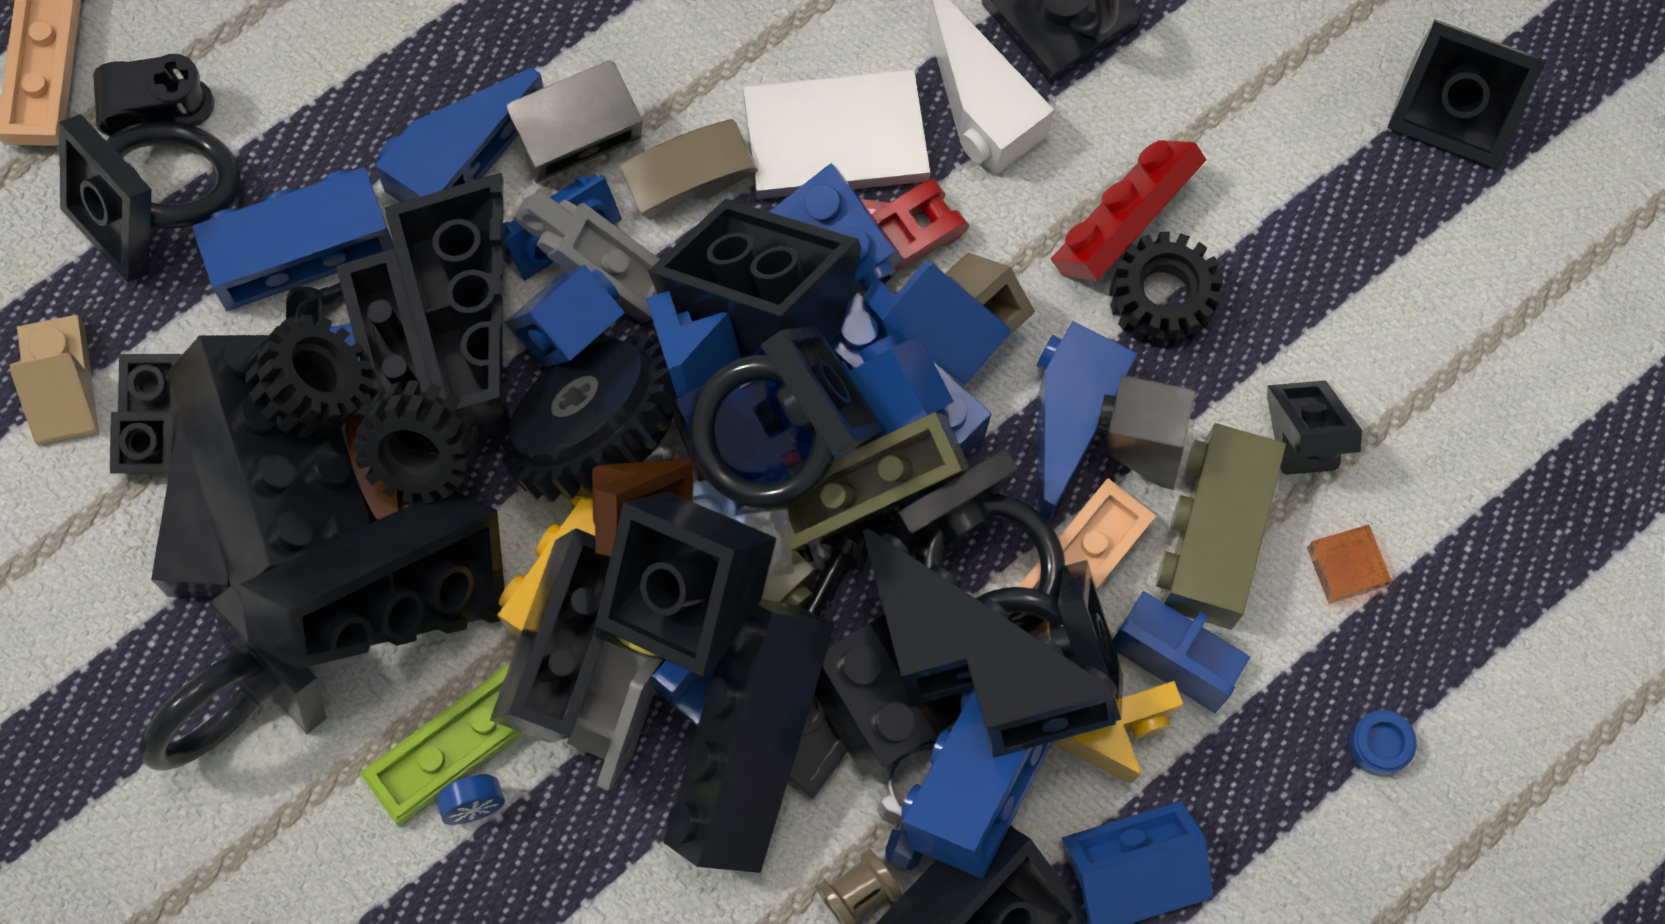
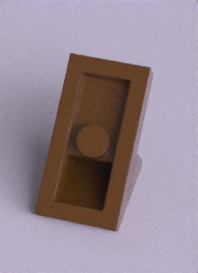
(632, 481)

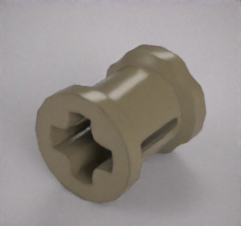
(859, 889)

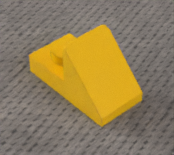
(1110, 747)

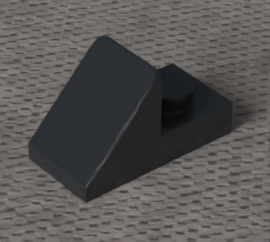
(1312, 426)

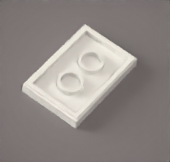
(856, 122)

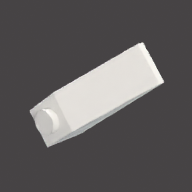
(989, 99)

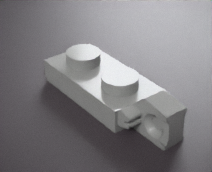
(583, 237)

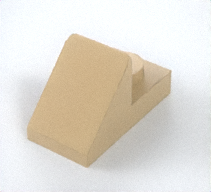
(55, 380)

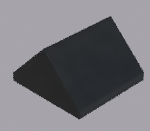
(1465, 93)

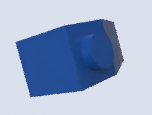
(453, 142)
(1070, 403)

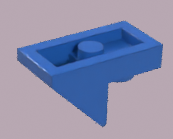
(692, 348)

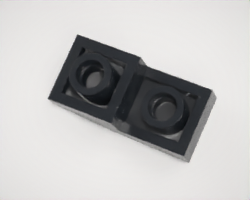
(146, 415)

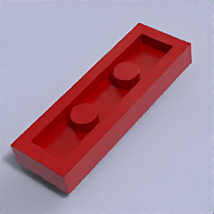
(1127, 209)

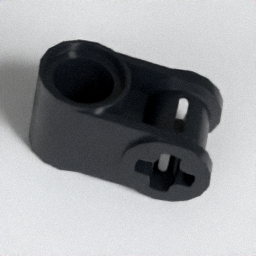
(149, 92)

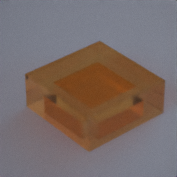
(1349, 564)

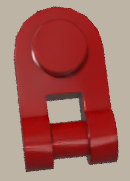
(905, 232)

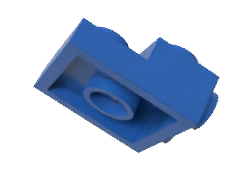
(834, 205)

